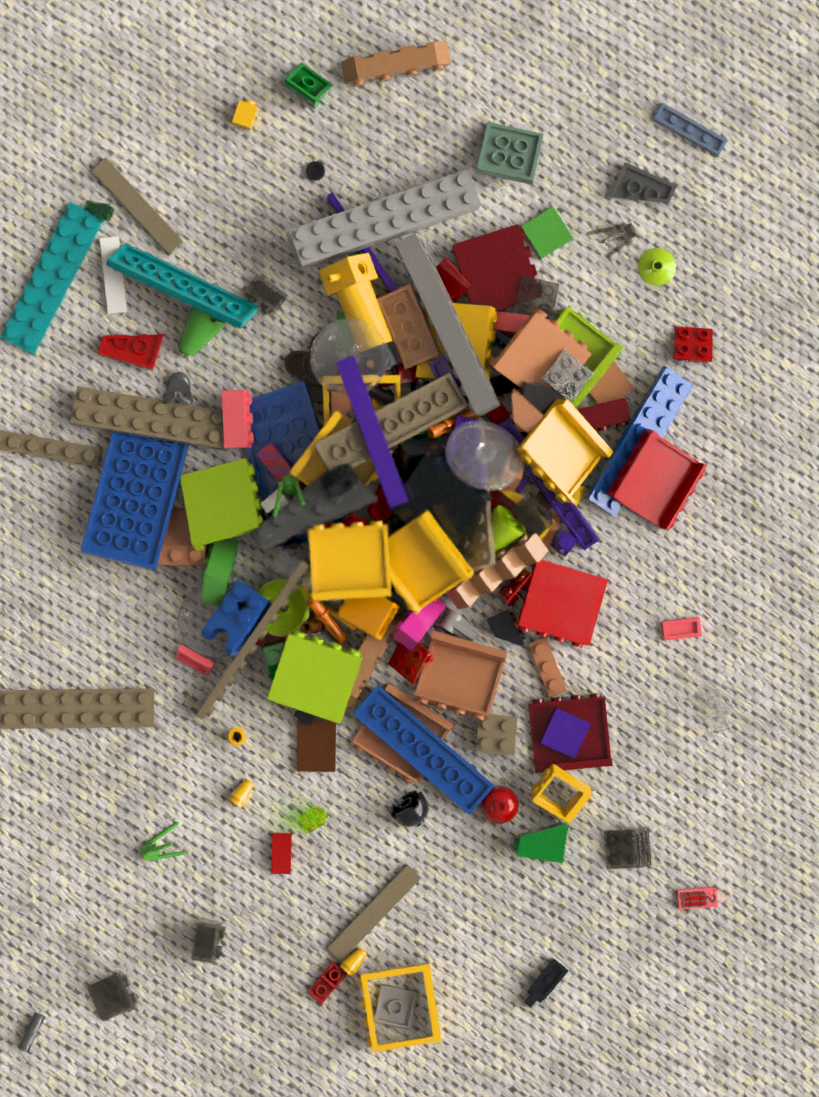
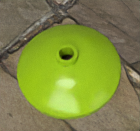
(296, 611)

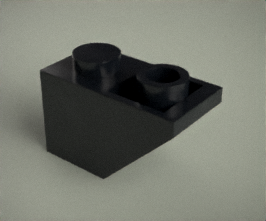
(504, 629)

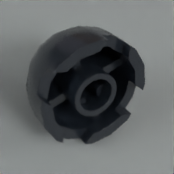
(411, 810)

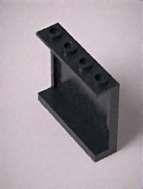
(444, 495)

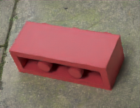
(237, 418)

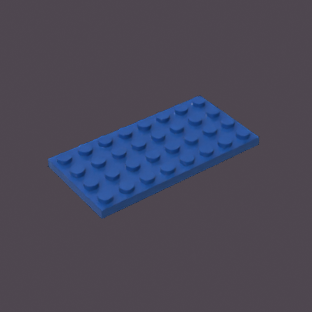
(288, 422)
(134, 500)

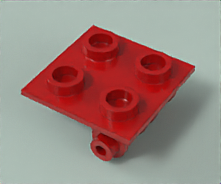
(453, 281)
(693, 344)
(508, 592)
(409, 662)

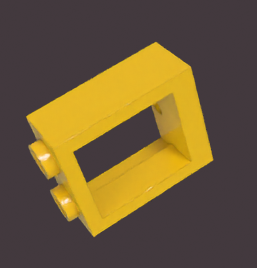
(573, 806)

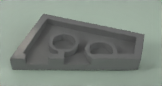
(641, 185)

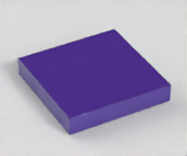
(565, 732)

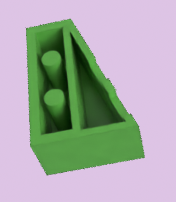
(218, 570)

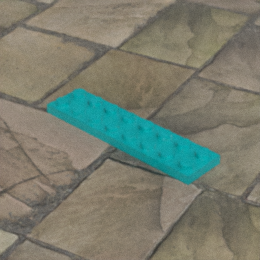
(51, 278)
(182, 285)

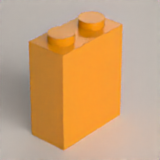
(369, 614)

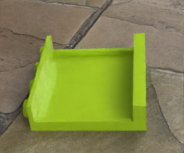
(602, 348)
(221, 502)
(315, 676)

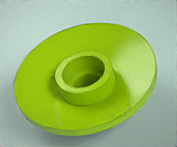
(656, 276)

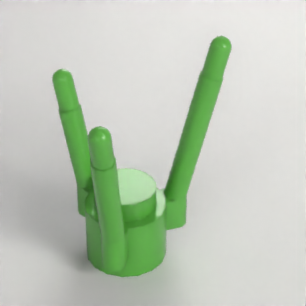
(291, 487)
(150, 851)

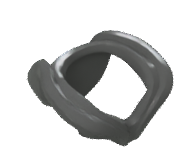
(178, 387)

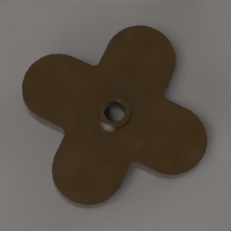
(299, 365)

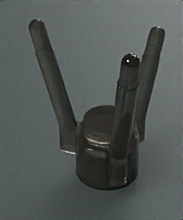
(625, 232)

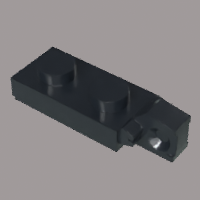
(545, 982)

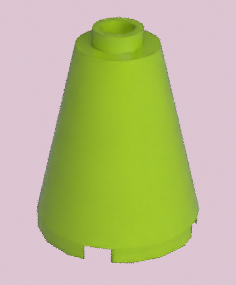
(505, 527)

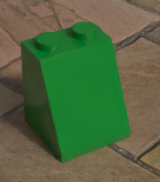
(543, 843)

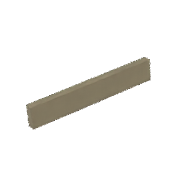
(137, 205)
(374, 912)

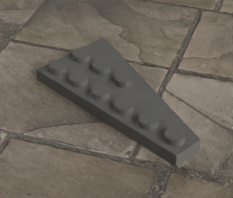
(317, 510)

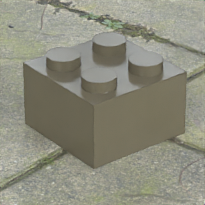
(497, 735)

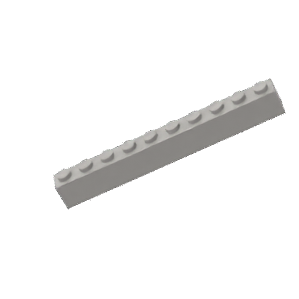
(447, 324)

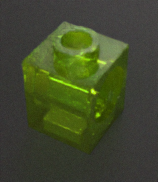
(312, 819)

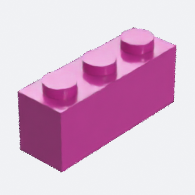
(416, 625)

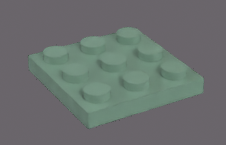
(509, 153)

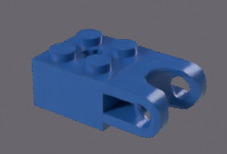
(234, 620)

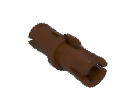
(312, 626)

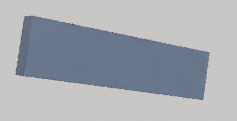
(690, 129)

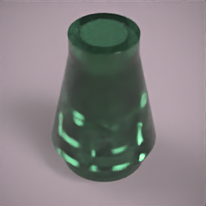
(100, 210)

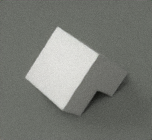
(269, 503)

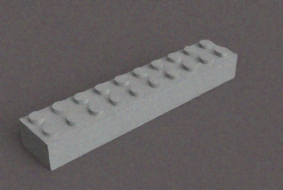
(383, 219)

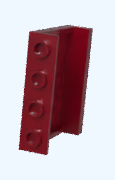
(495, 266)
(595, 746)

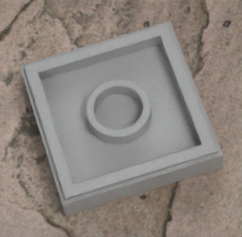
(395, 1006)

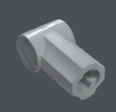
(455, 624)

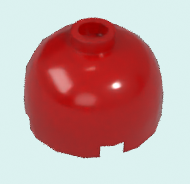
(500, 805)

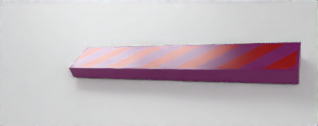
(280, 467)

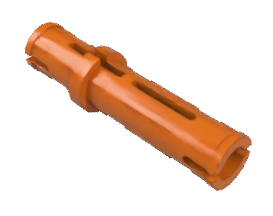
(447, 425)
(322, 614)

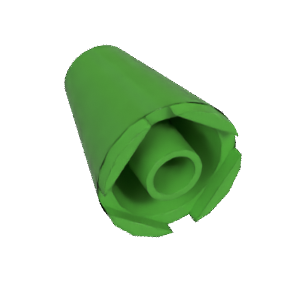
(198, 331)

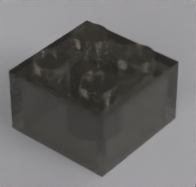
(207, 941)

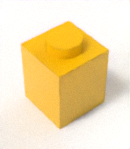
(245, 114)

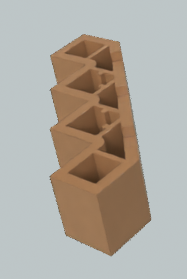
(386, 64)
(509, 562)
(372, 651)

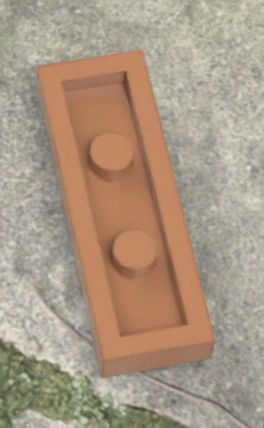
(547, 667)

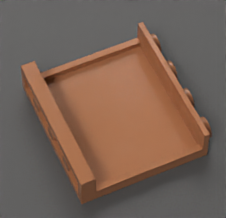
(535, 350)
(461, 676)
(381, 751)

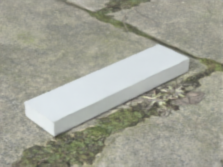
(113, 279)

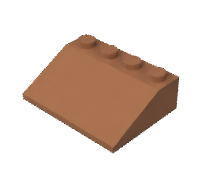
(177, 545)

